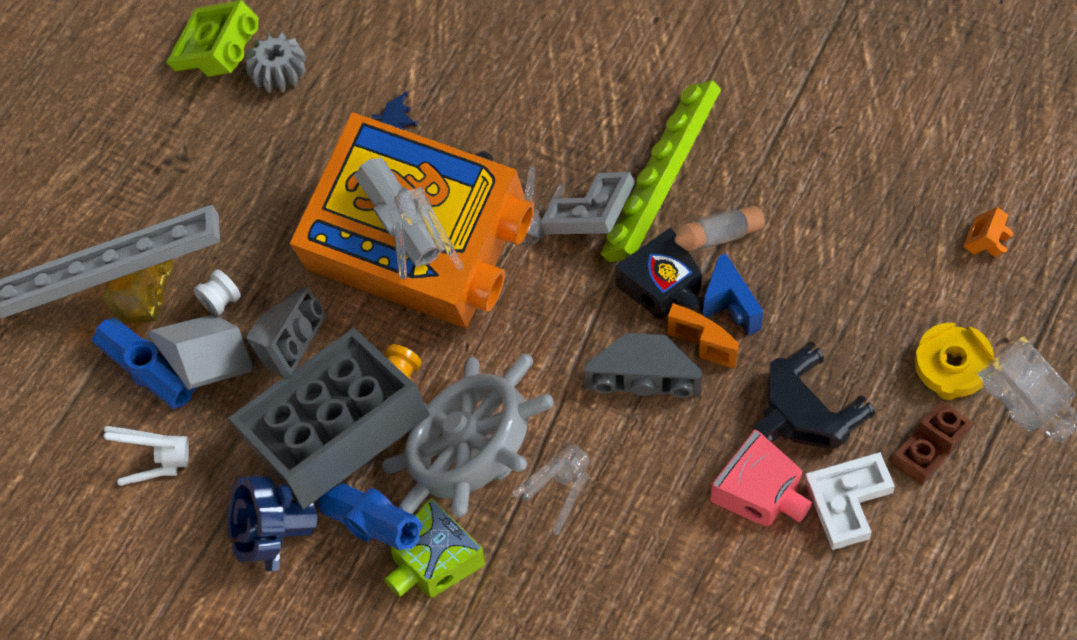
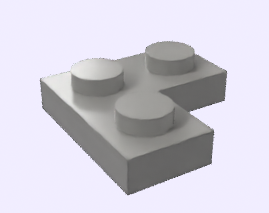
(593, 213)

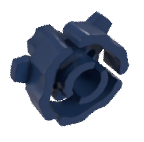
(267, 516)

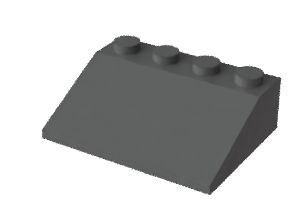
(330, 416)

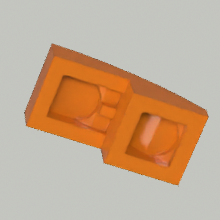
(714, 341)

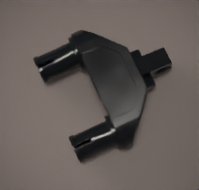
(797, 411)

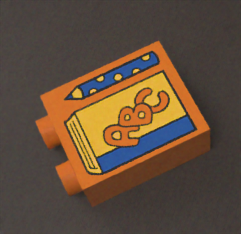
(470, 195)

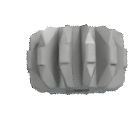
(275, 63)

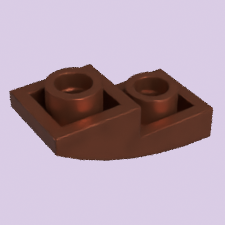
(932, 442)

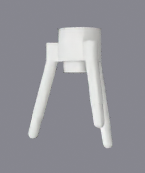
(168, 450)

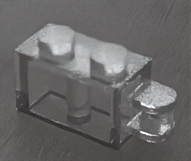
(1030, 389)

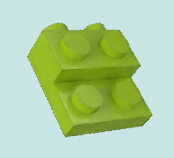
(214, 38)

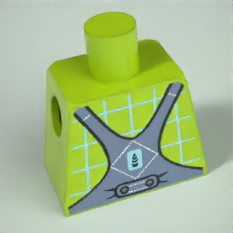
(439, 558)

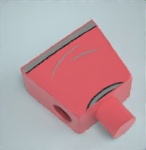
(760, 483)

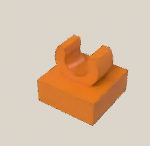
(987, 231)

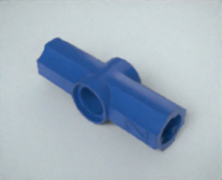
(129, 350)
(370, 516)

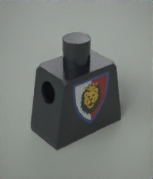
(661, 276)

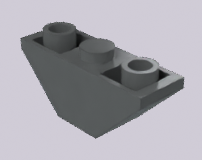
(286, 331)
(644, 367)

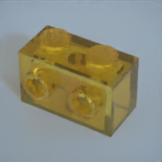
(139, 294)

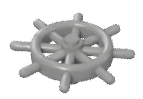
(468, 436)

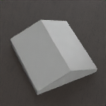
(203, 350)

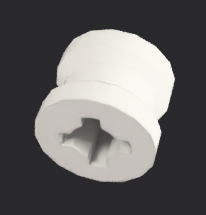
(217, 292)

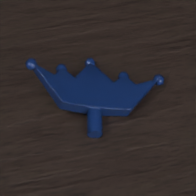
(395, 113)

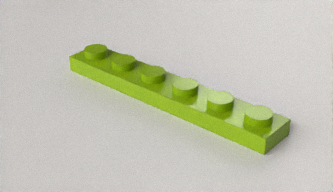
(660, 171)

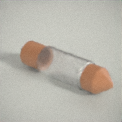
(720, 228)

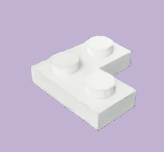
(840, 491)

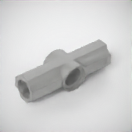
(381, 188)

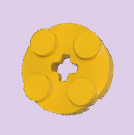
(947, 379)

